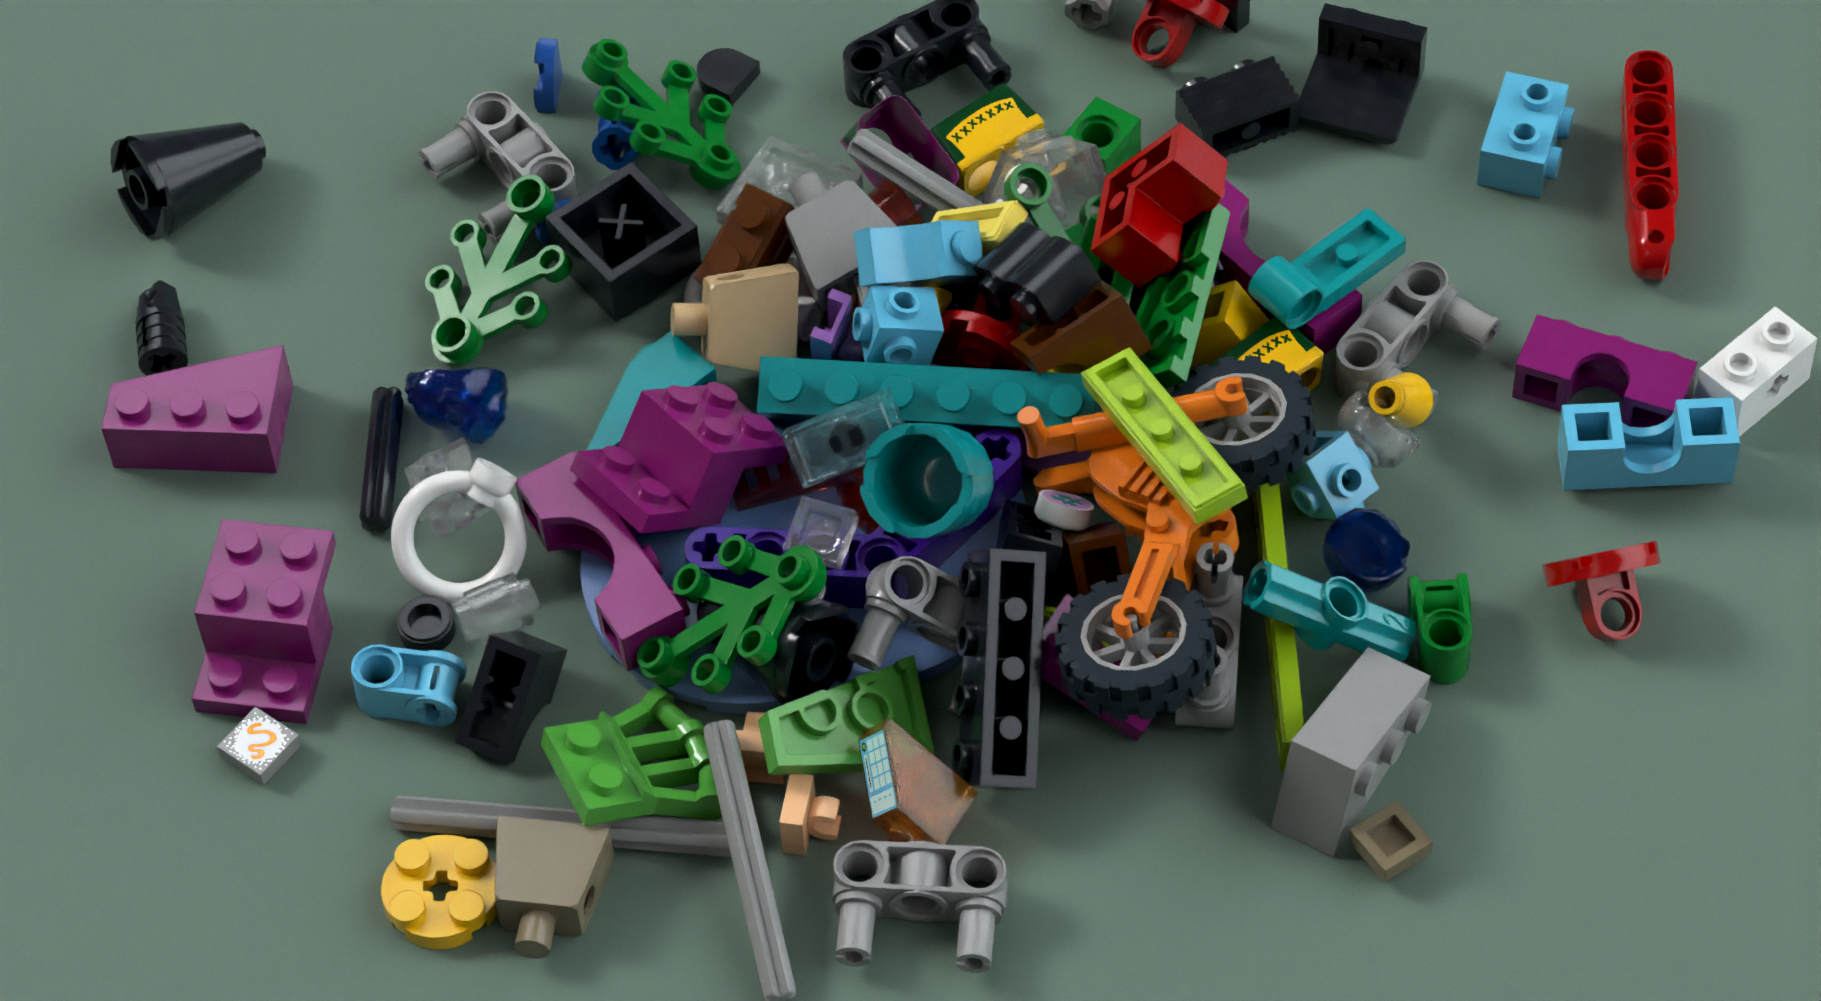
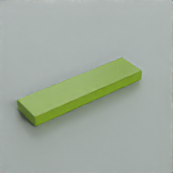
(1164, 436)

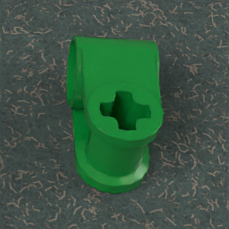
(1441, 620)

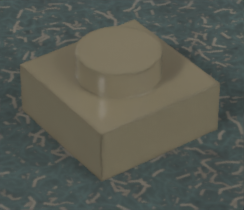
(1390, 841)

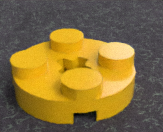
(432, 861)

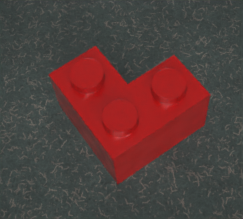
(1151, 201)

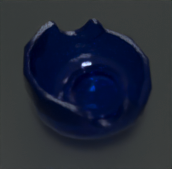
(1366, 549)

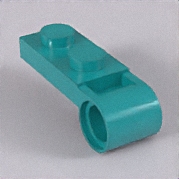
(1327, 270)

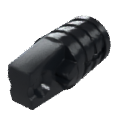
(160, 330)

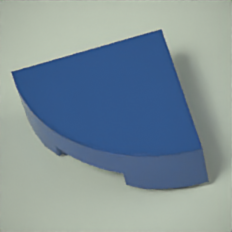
(550, 76)

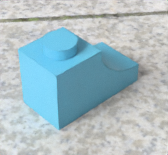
(918, 254)

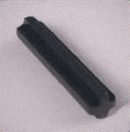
(381, 459)

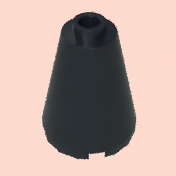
(183, 172)
(808, 651)

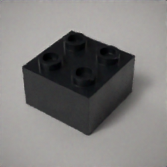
(625, 241)

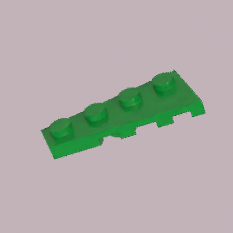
(1177, 302)

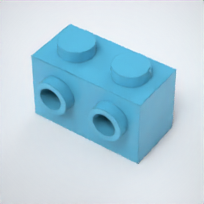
(1524, 135)

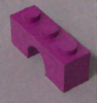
(1567, 358)

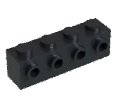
(1000, 669)

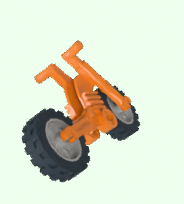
(1154, 601)

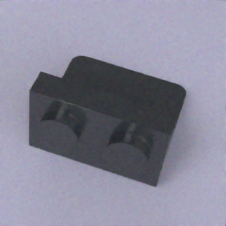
(1363, 74)

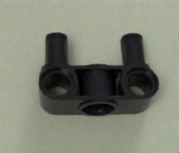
(918, 50)

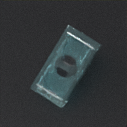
(840, 437)

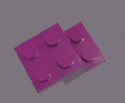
(680, 457)
(264, 620)

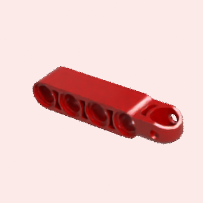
(1649, 162)

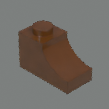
(1087, 334)

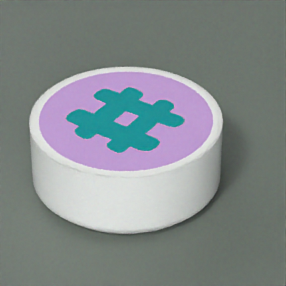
(1063, 510)

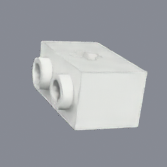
(1759, 367)

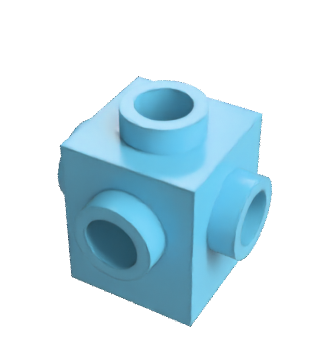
(898, 325)
(1332, 477)

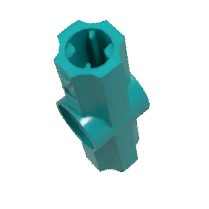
(1328, 612)

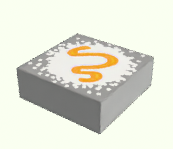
(259, 745)

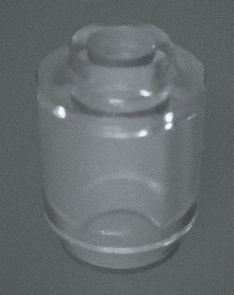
(495, 608)

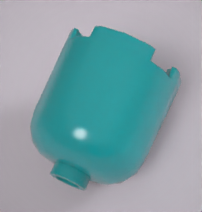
(926, 480)

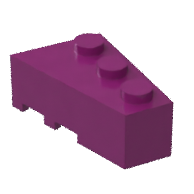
(203, 415)

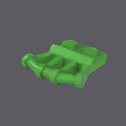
(603, 769)

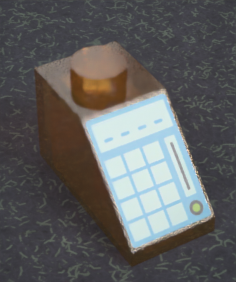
(909, 787)

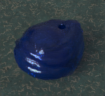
(460, 400)

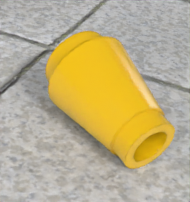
(1402, 399)

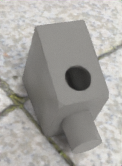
(824, 232)

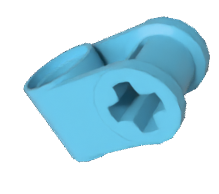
(410, 685)

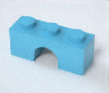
(1687, 449)

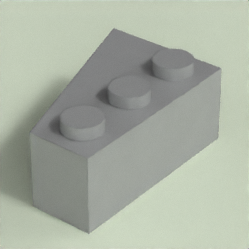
(1348, 749)

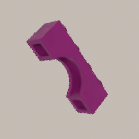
(1241, 265)
(574, 517)

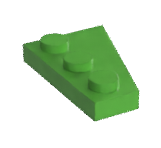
(824, 728)

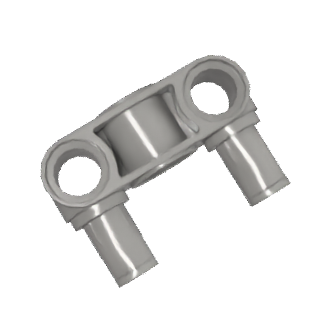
(509, 146)
(1401, 322)
(1223, 596)
(930, 609)
(919, 885)

